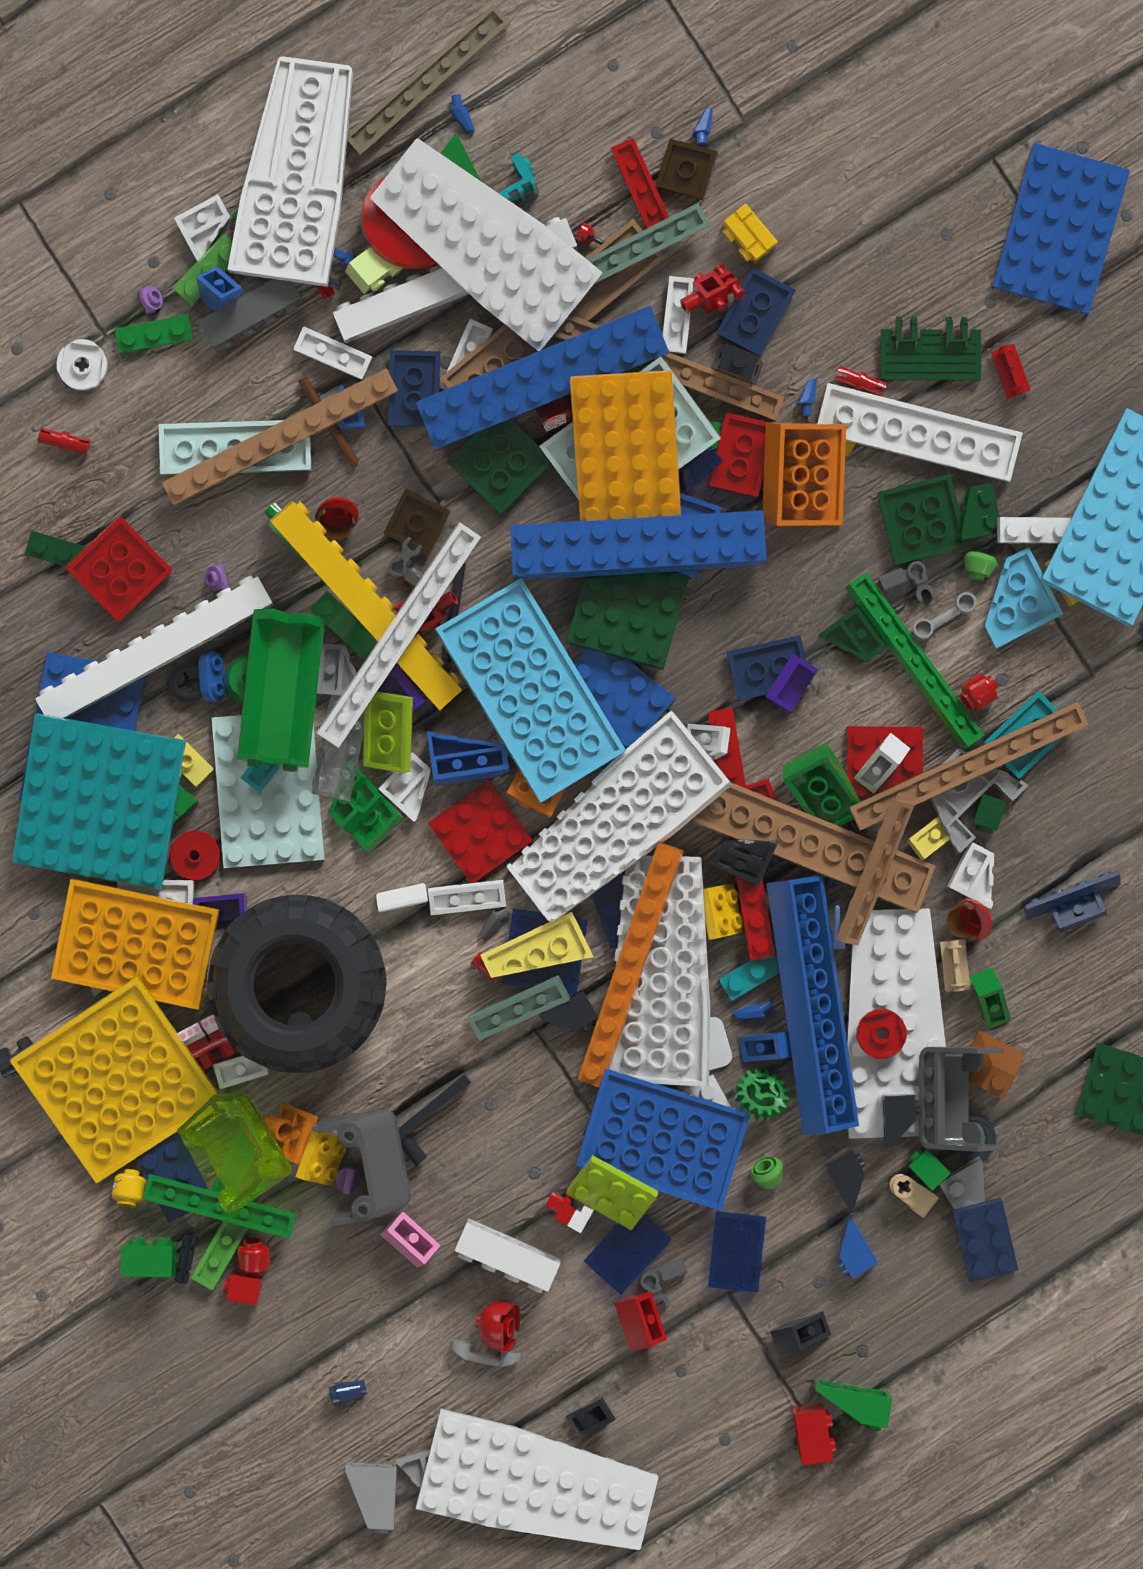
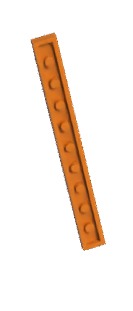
(630, 963)

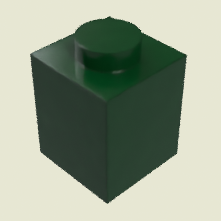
(988, 813)

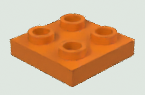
(523, 794)
(291, 1130)

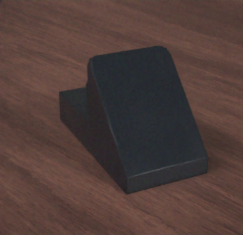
(590, 1417)

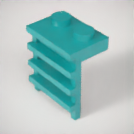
(527, 182)

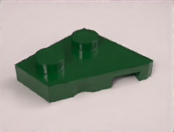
(979, 513)
(855, 635)

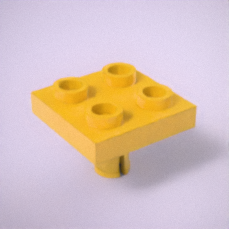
(722, 911)
(321, 1158)

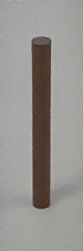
(334, 430)

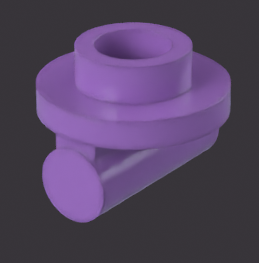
(150, 299)
(216, 578)
(348, 1179)

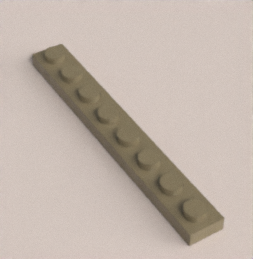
(427, 80)

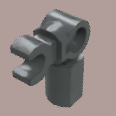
(400, 564)
(915, 572)
(651, 1279)

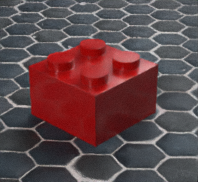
(812, 1434)

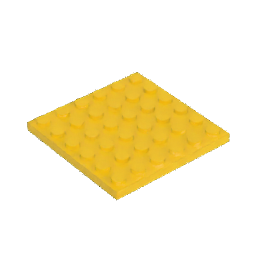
(115, 1079)

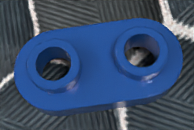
(211, 676)

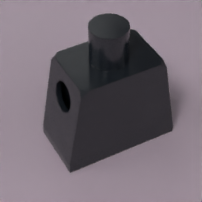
(738, 364)

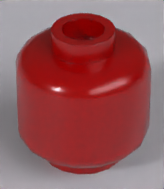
(979, 692)
(253, 1257)

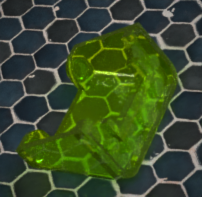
(237, 1148)

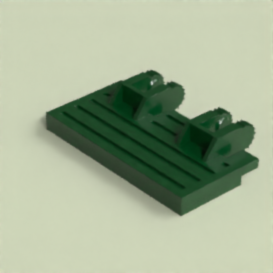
(930, 357)

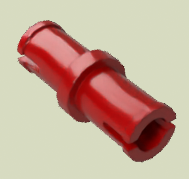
(860, 381)
(64, 441)

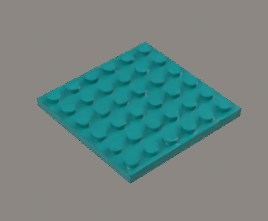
(99, 801)

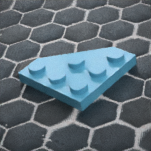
(1019, 600)

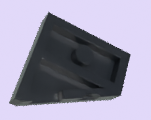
(745, 858)

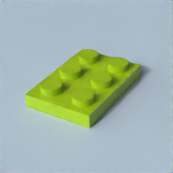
(388, 732)
(612, 1192)

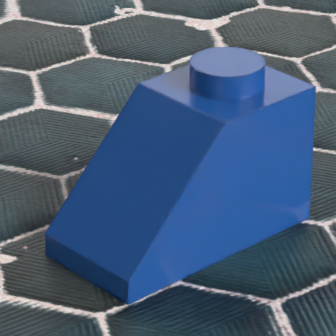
(217, 288)
(765, 1046)
(854, 1251)

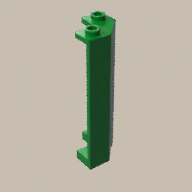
(280, 689)

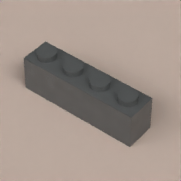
(250, 312)

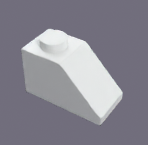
(882, 763)

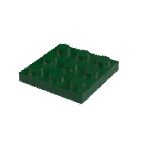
(500, 463)
(921, 519)
(1113, 1089)

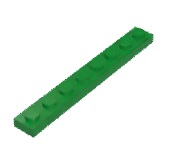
(914, 661)

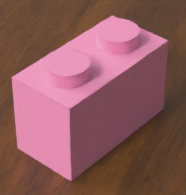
(410, 1239)

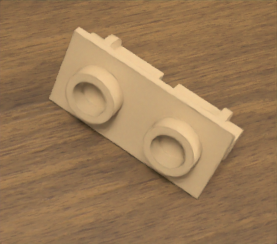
(955, 965)

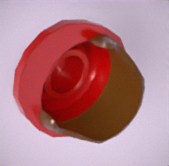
(337, 517)
(969, 920)

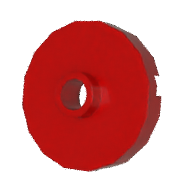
(208, 855)
(881, 1047)

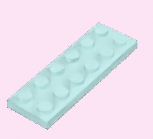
(192, 443)

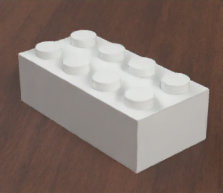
(508, 1255)

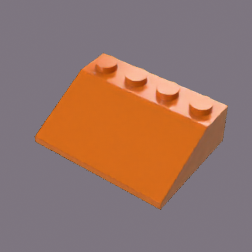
(804, 474)

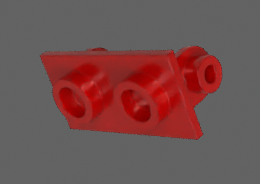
(1010, 370)

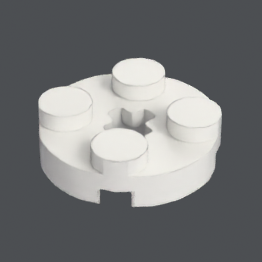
(74, 353)

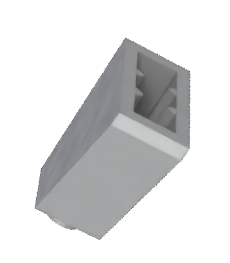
(375, 1493)

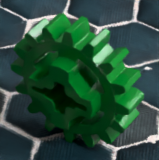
(761, 1094)

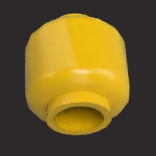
(128, 1188)

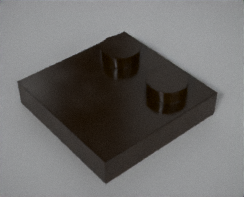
(686, 169)
(417, 519)

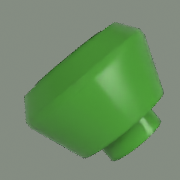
(979, 565)
(767, 1172)

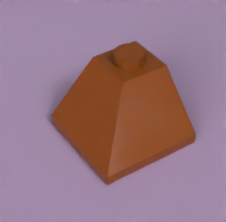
(998, 1068)

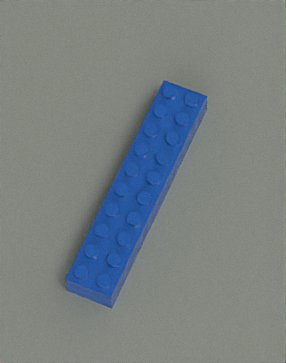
(541, 377)
(638, 545)
(812, 1005)

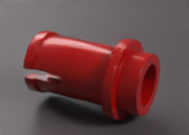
(478, 963)

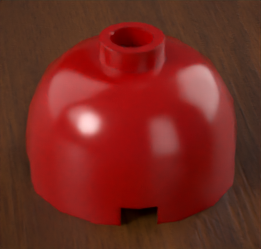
(498, 1323)

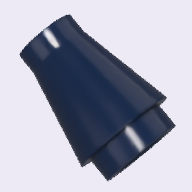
(345, 1392)

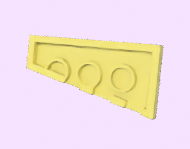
(539, 948)

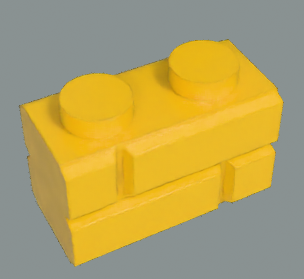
(748, 234)

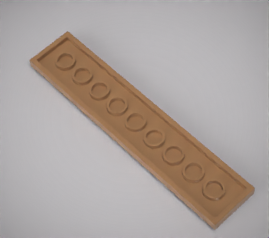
(507, 346)
(813, 844)

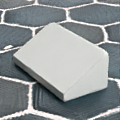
(402, 897)

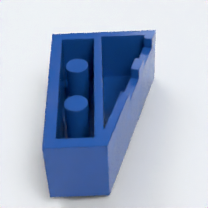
(465, 759)

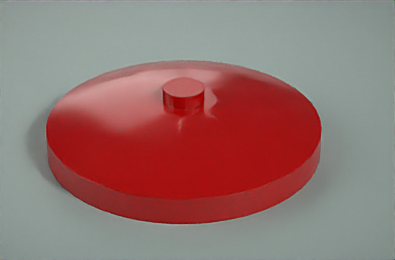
(389, 239)

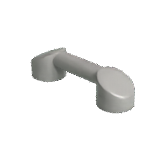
(964, 605)
(463, 1348)

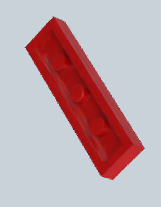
(639, 182)

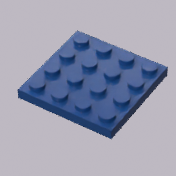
(624, 694)

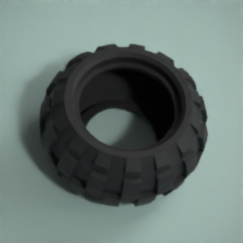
(357, 972)

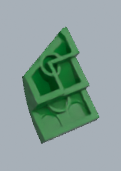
(367, 815)

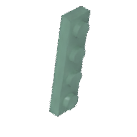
(518, 1008)

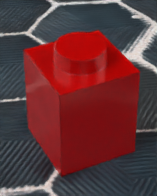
(243, 1288)

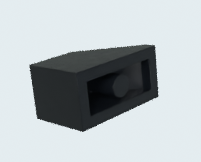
(572, 1014)
(898, 1115)
(847, 1175)
(800, 1333)

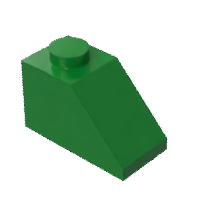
(990, 997)
(927, 1168)

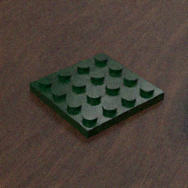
(629, 615)

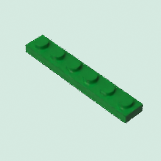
(206, 1203)

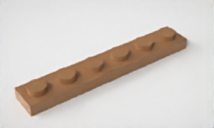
(875, 871)

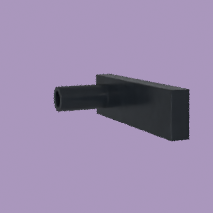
(408, 1144)

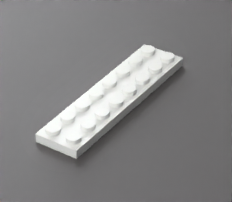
(922, 432)

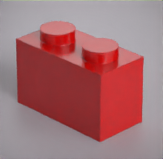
(640, 1321)

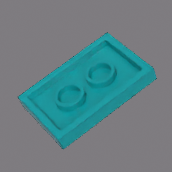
(1029, 712)

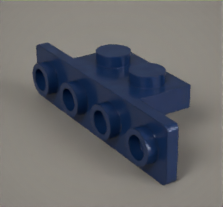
(1076, 904)

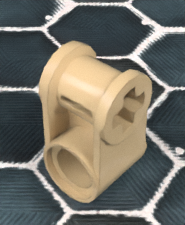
(915, 1196)

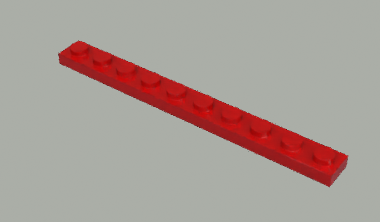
(751, 896)

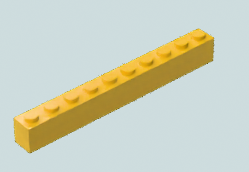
(362, 601)

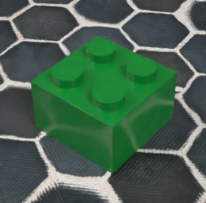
(148, 1258)

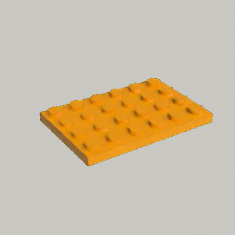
(625, 445)
(126, 934)

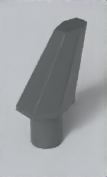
(493, 922)

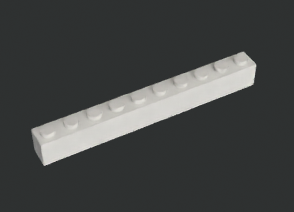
(412, 297)
(155, 650)

